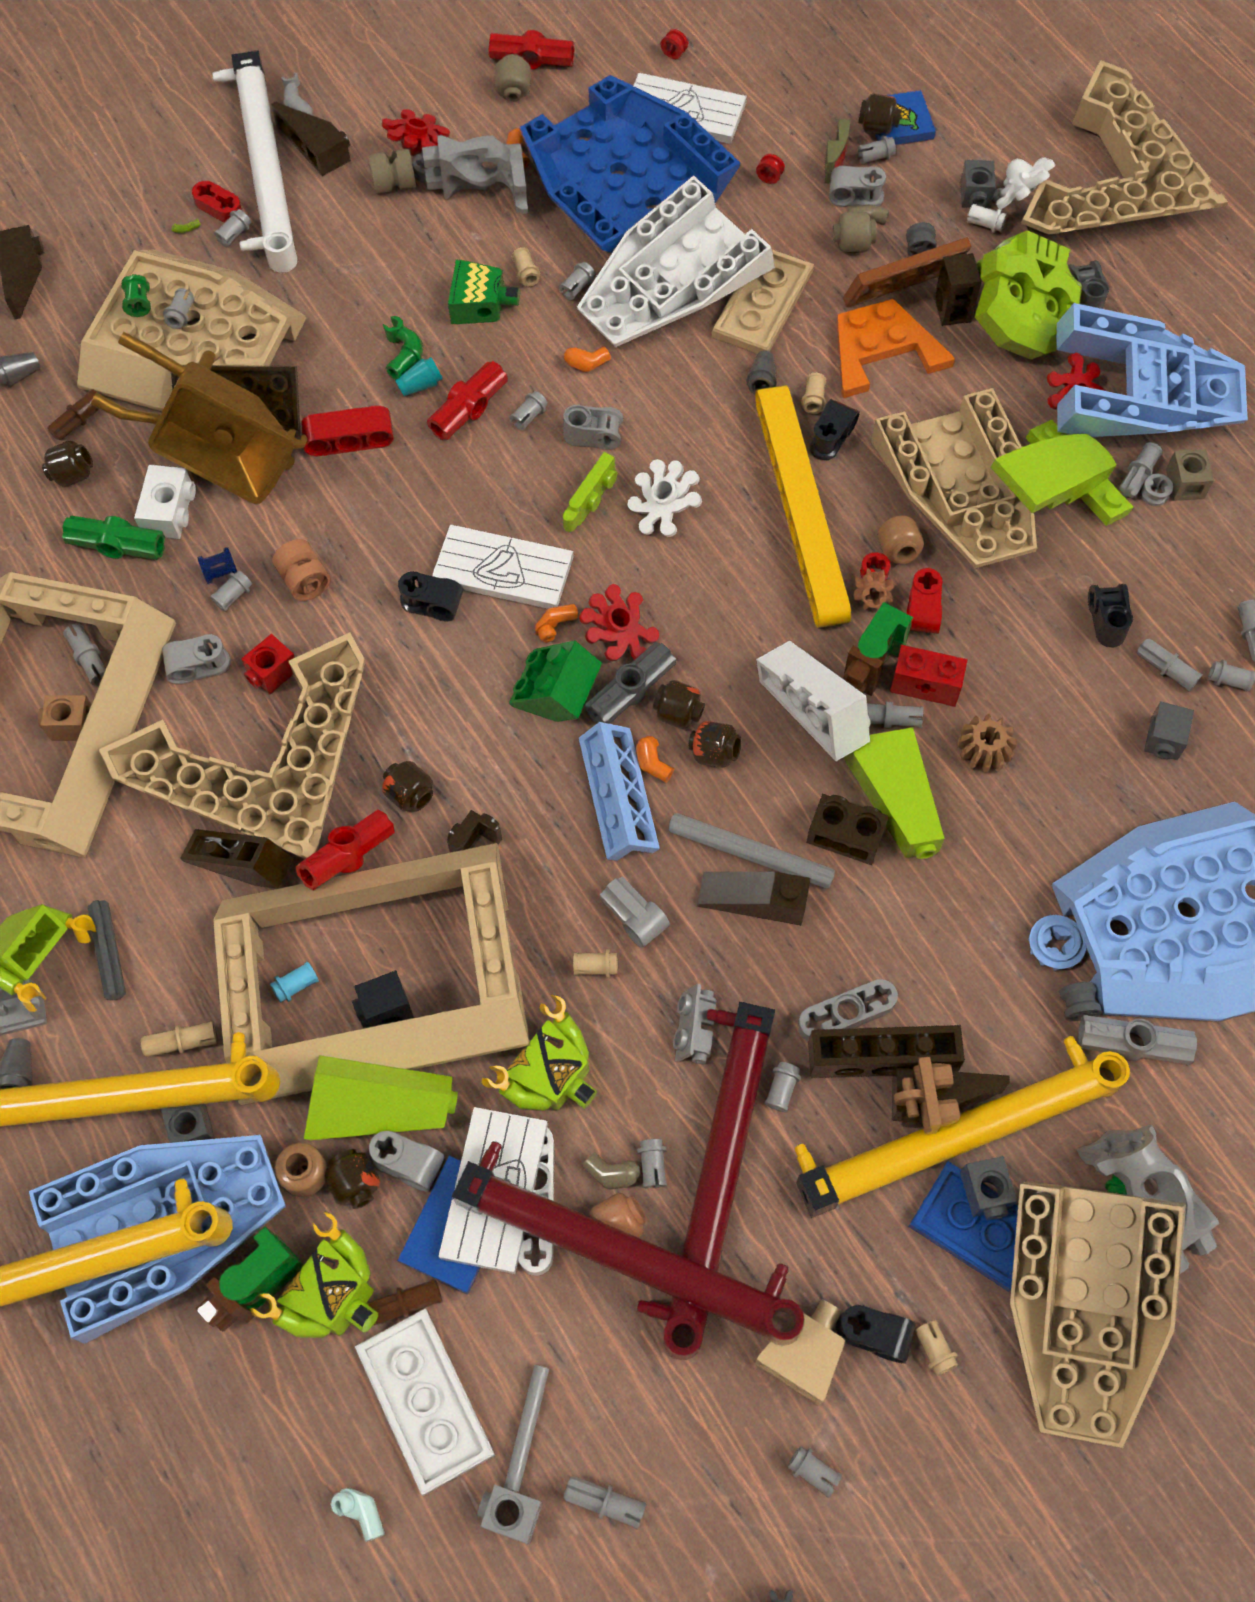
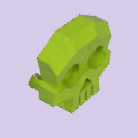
(1038, 280)

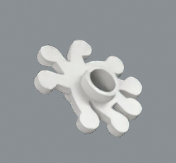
(1022, 180)
(664, 496)

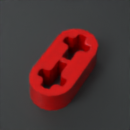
(214, 205)

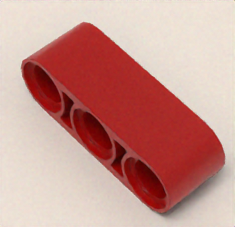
(347, 430)

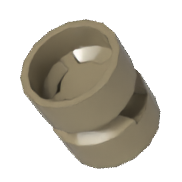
(392, 171)

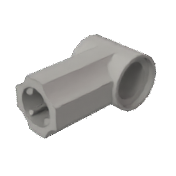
(640, 918)

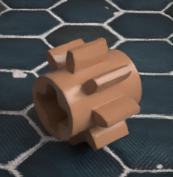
(869, 581)

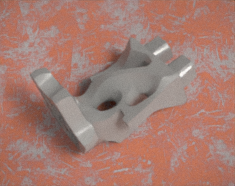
(463, 167)
(1137, 1157)

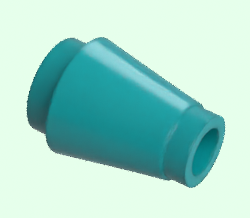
(419, 377)

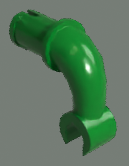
(410, 351)

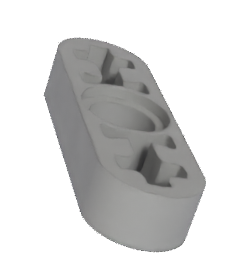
(875, 1009)

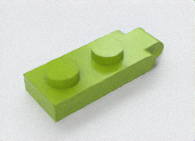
(589, 492)

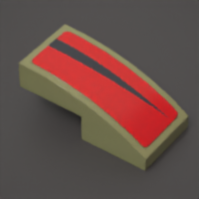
(837, 149)

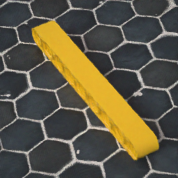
(802, 507)

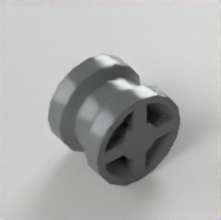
(920, 238)
(1080, 1000)

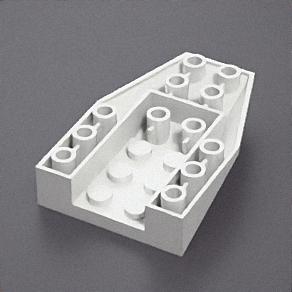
(672, 266)

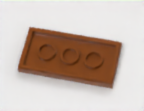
(902, 273)

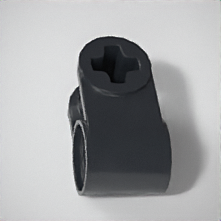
(833, 429)
(432, 597)
(1109, 609)
(883, 1333)

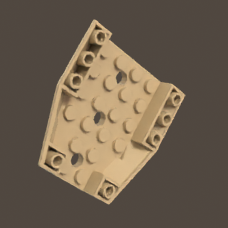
(227, 311)

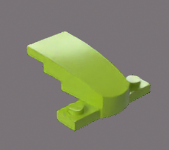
(1062, 470)

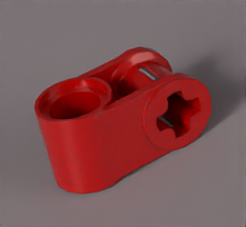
(926, 604)

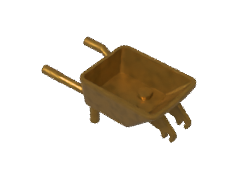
(213, 427)

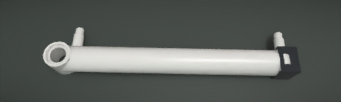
(264, 162)

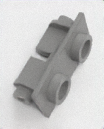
(689, 1037)

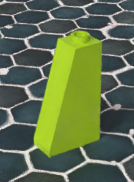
(898, 786)
(374, 1098)

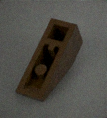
(313, 137)
(19, 266)
(238, 856)
(756, 894)
(966, 1089)

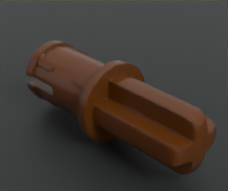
(73, 417)
(406, 1301)

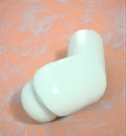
(361, 1508)

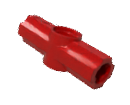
(532, 48)
(467, 400)
(345, 849)

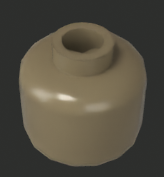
(512, 77)
(855, 232)

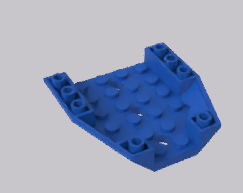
(627, 133)

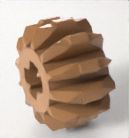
(999, 739)

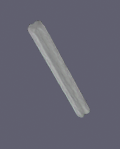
(750, 850)

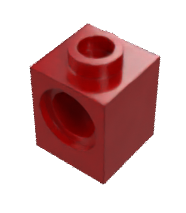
(268, 652)

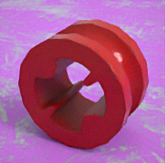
(674, 44)
(770, 168)
(877, 559)

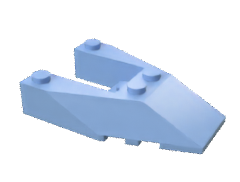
(1167, 378)

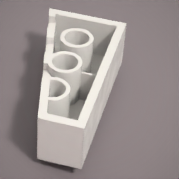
(817, 699)

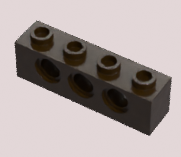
(882, 1050)

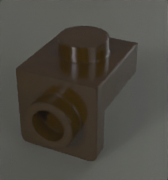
(466, 834)

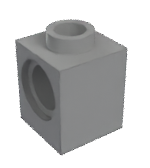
(528, 1514)

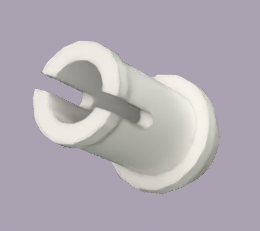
(987, 218)

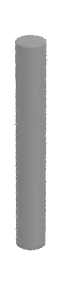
(526, 1428)

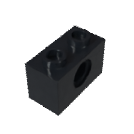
(381, 1001)

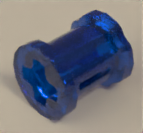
(208, 562)

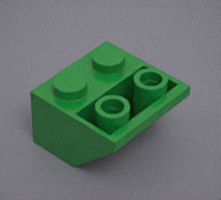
(556, 681)

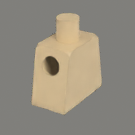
(811, 1359)

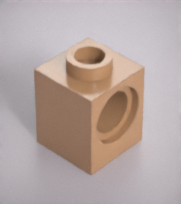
(56, 708)

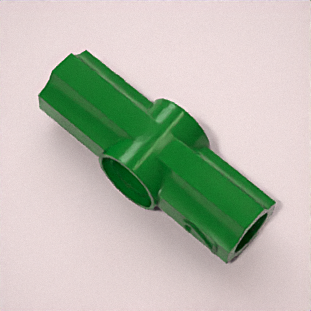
(113, 537)

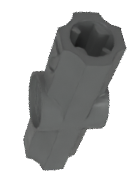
(643, 671)

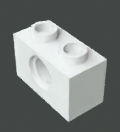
(165, 500)

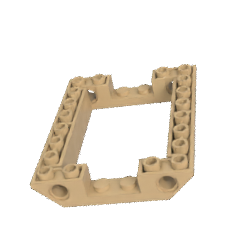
(140, 634)
(406, 1044)

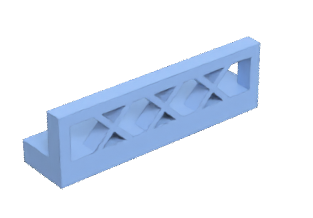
(611, 788)

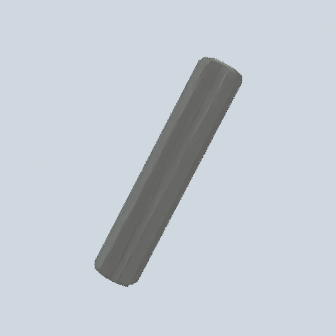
(107, 951)

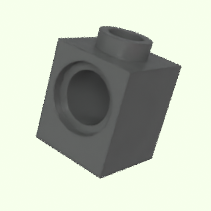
(977, 183)
(1169, 731)
(176, 1117)
(993, 1172)

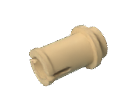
(528, 273)
(814, 399)
(595, 963)
(936, 1348)

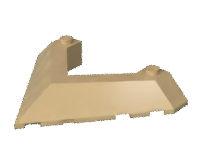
(1148, 153)
(281, 804)

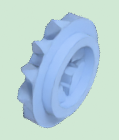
(1061, 928)

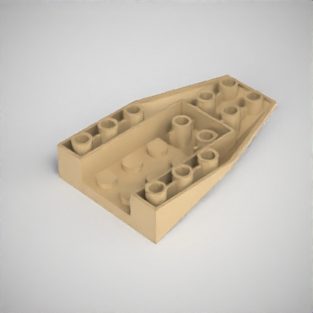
(949, 477)
(1093, 1304)

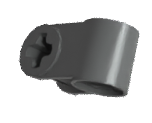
(1093, 282)

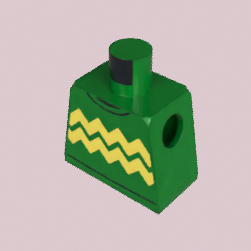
(478, 293)

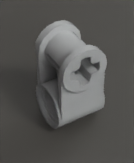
(853, 186)
(590, 426)
(193, 659)
(412, 1162)

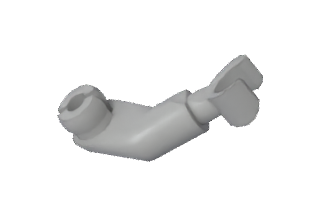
(292, 97)

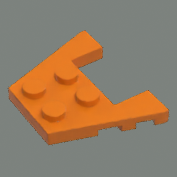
(878, 334)

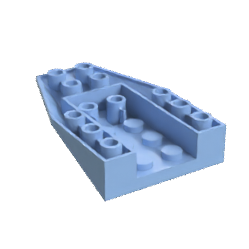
(141, 1188)

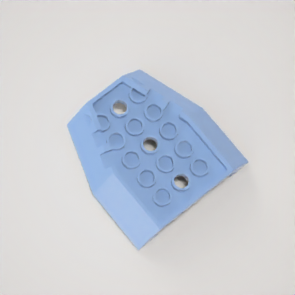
(1166, 960)

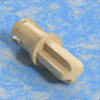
(179, 1039)

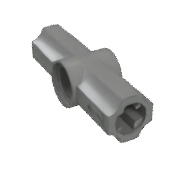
(1159, 1042)

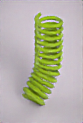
(181, 228)

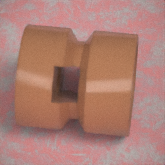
(301, 569)

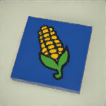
(915, 119)

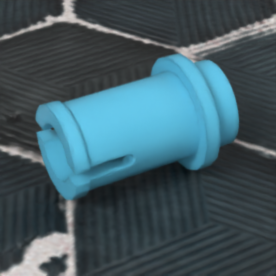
(293, 982)

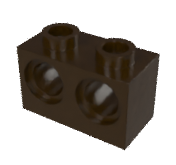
(957, 289)
(844, 837)

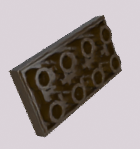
(272, 384)

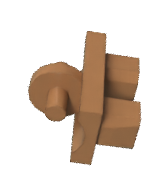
(928, 1079)

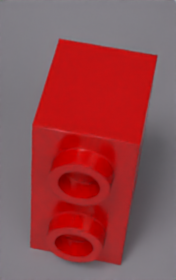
(928, 675)

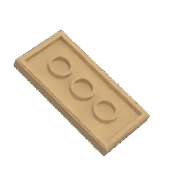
(763, 305)

